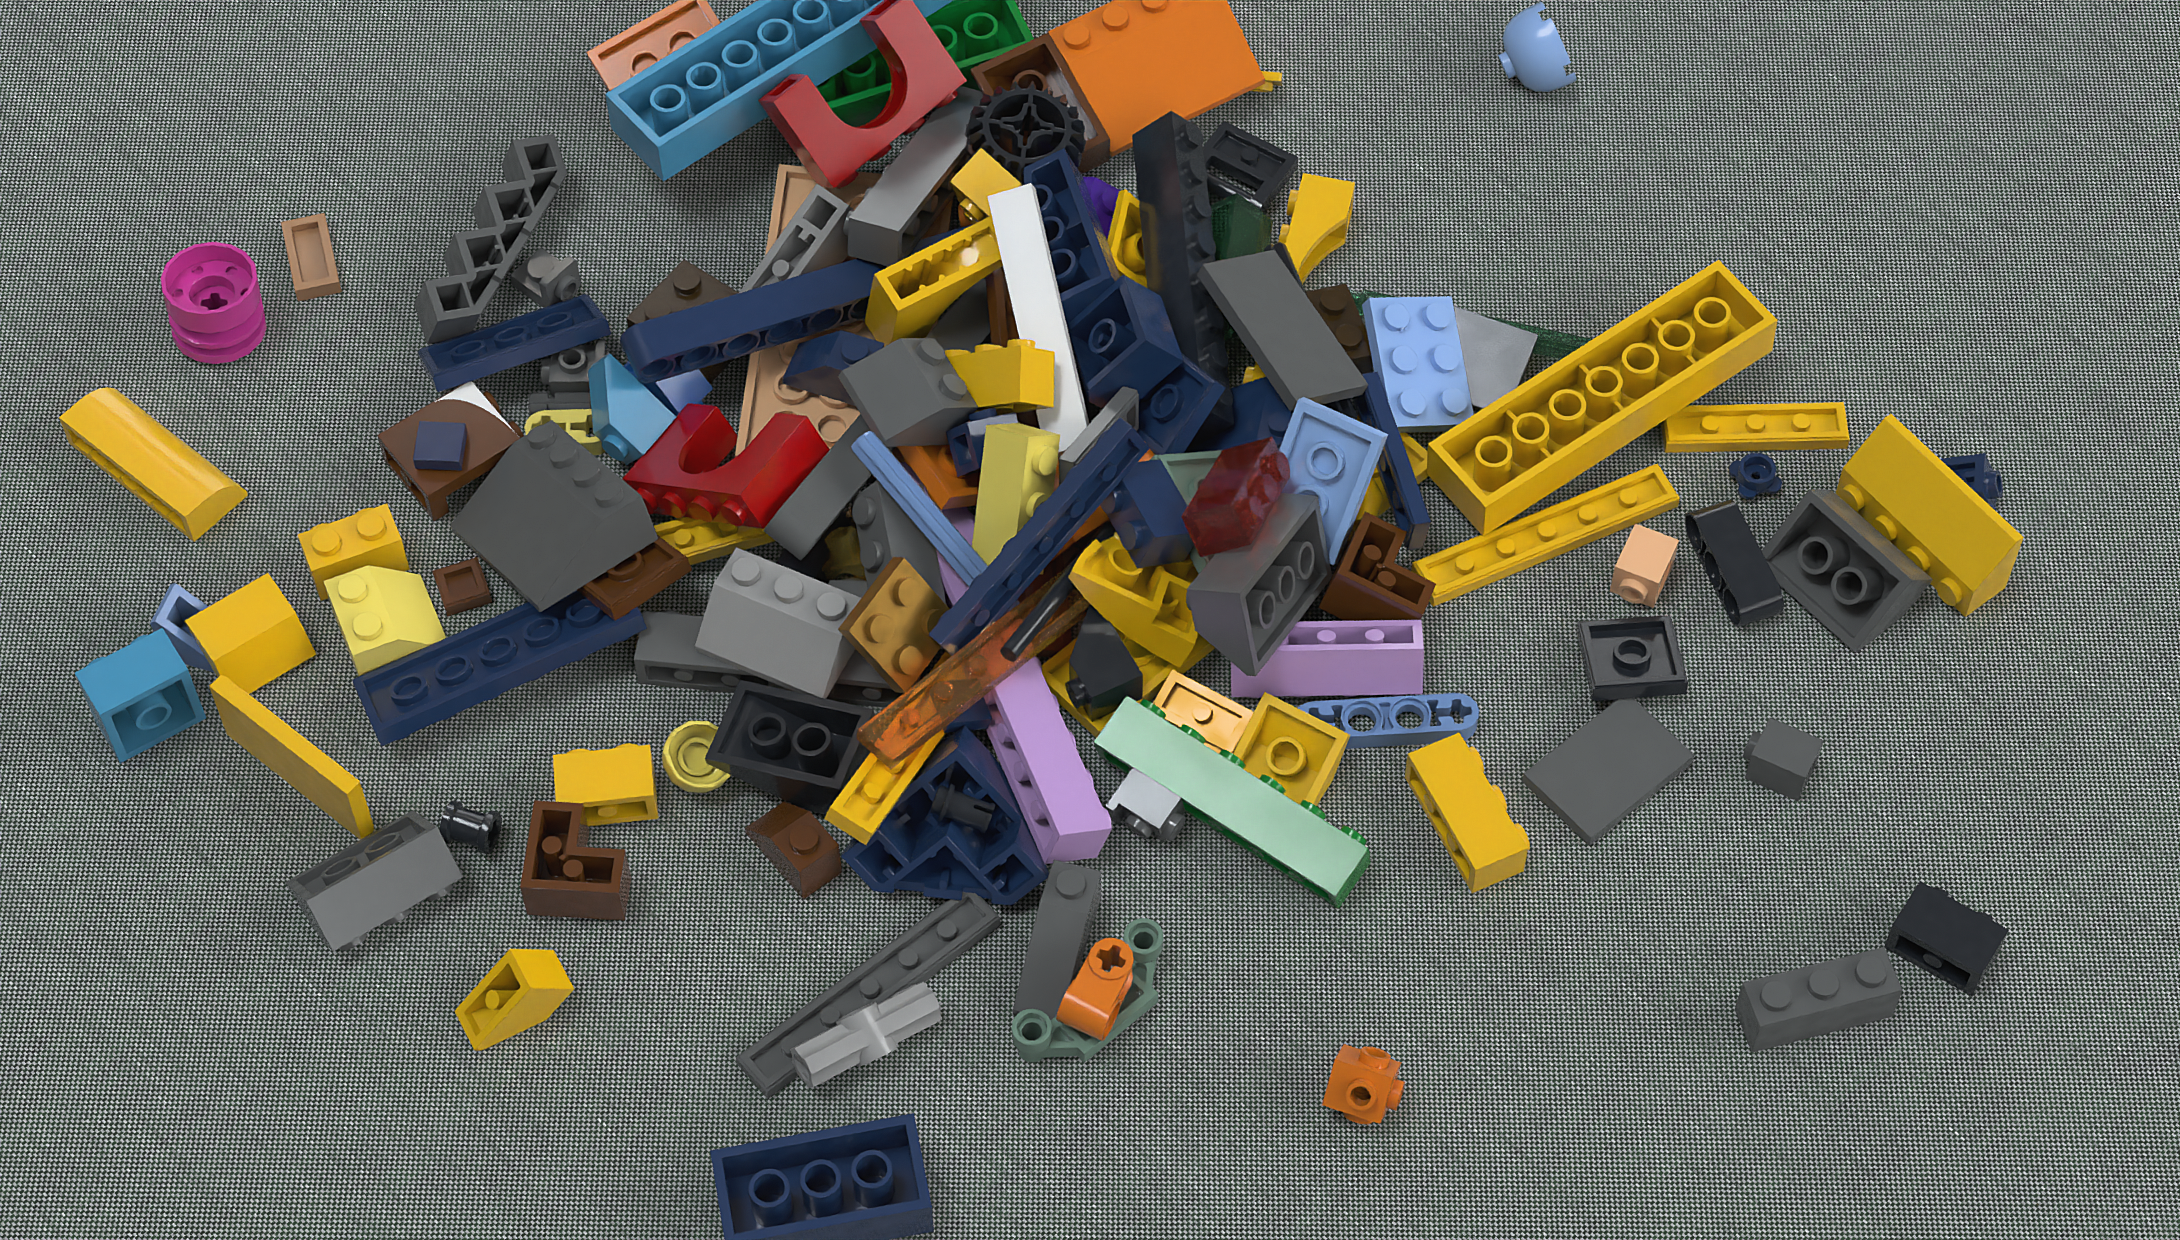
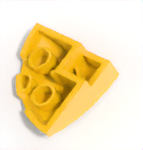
(1140, 602)

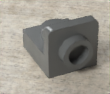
(547, 278)

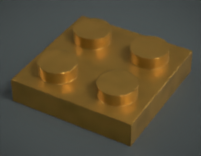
(894, 624)

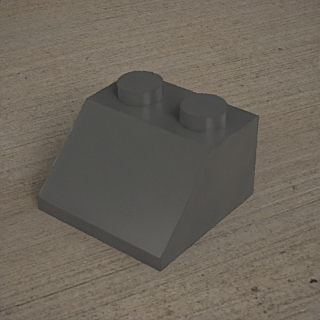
(909, 393)

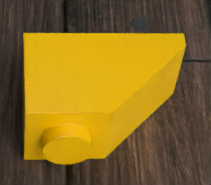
(514, 996)

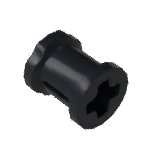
(470, 827)

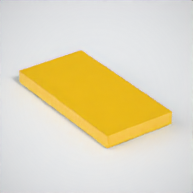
(292, 757)

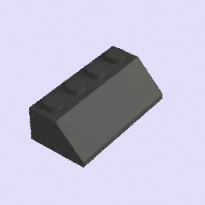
(1260, 591)

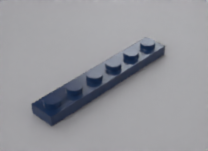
(1041, 537)

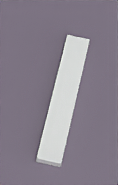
(1038, 304)

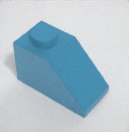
(624, 411)

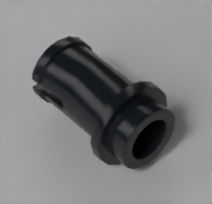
(962, 808)

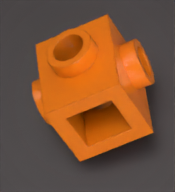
(1364, 1084)

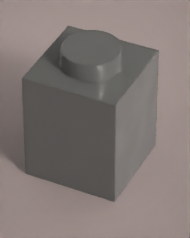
(1782, 758)

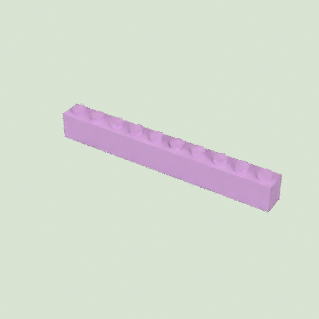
(1035, 744)

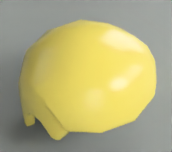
(685, 758)

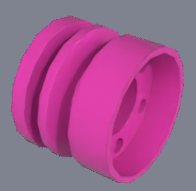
(213, 302)

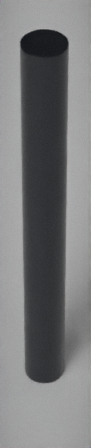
(1048, 604)

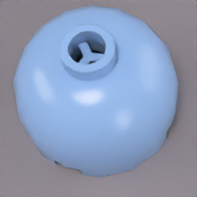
(1535, 52)

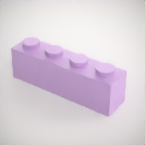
(1340, 660)

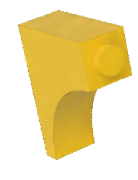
(919, 288)

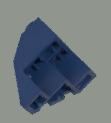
(947, 857)

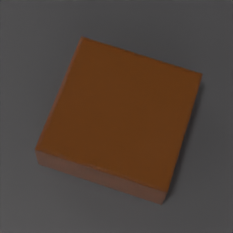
(462, 586)

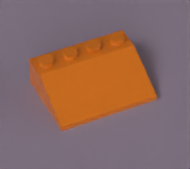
(1156, 59)

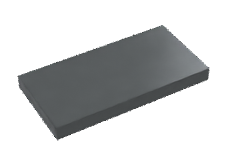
(1282, 329)

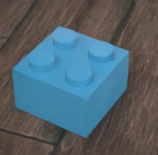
(140, 694)

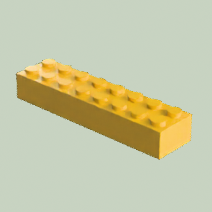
(1600, 397)

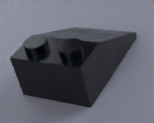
(790, 744)

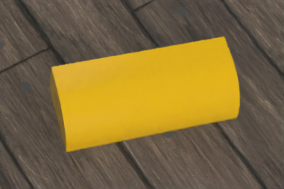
(150, 461)

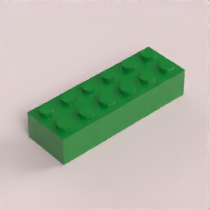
(968, 31)

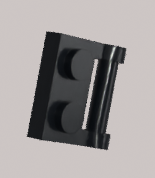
(1249, 161)

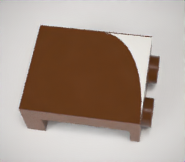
(485, 445)

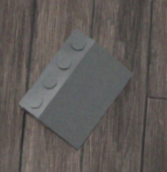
(553, 517)

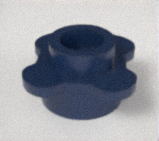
(1755, 465)

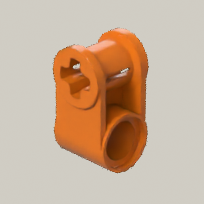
(1095, 994)

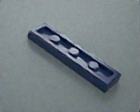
(1394, 465)

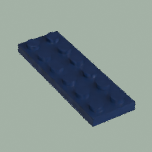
(486, 662)

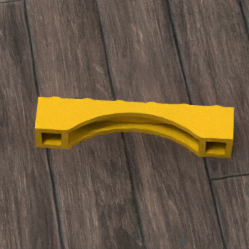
(1317, 228)

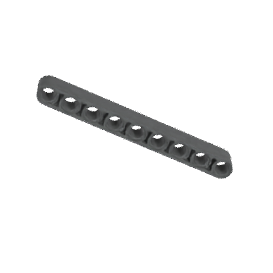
(840, 472)

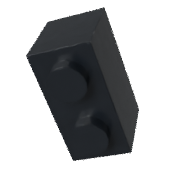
(1946, 938)

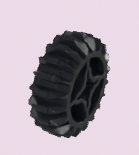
(1002, 119)

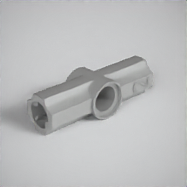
(866, 1034)

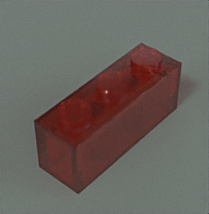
(1236, 496)

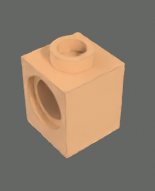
(1644, 566)

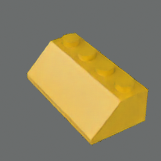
(1930, 516)

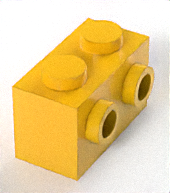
(976, 181)
(353, 543)
(610, 783)

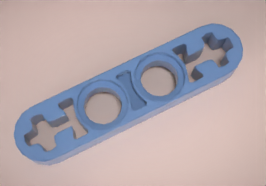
(1384, 714)

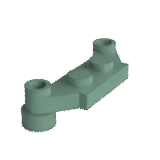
(1040, 1037)

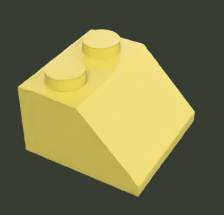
(382, 615)

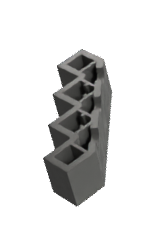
(483, 257)

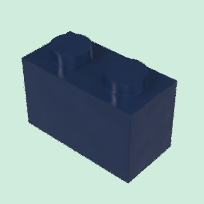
(1148, 516)

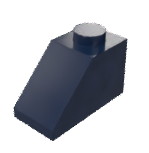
(822, 359)

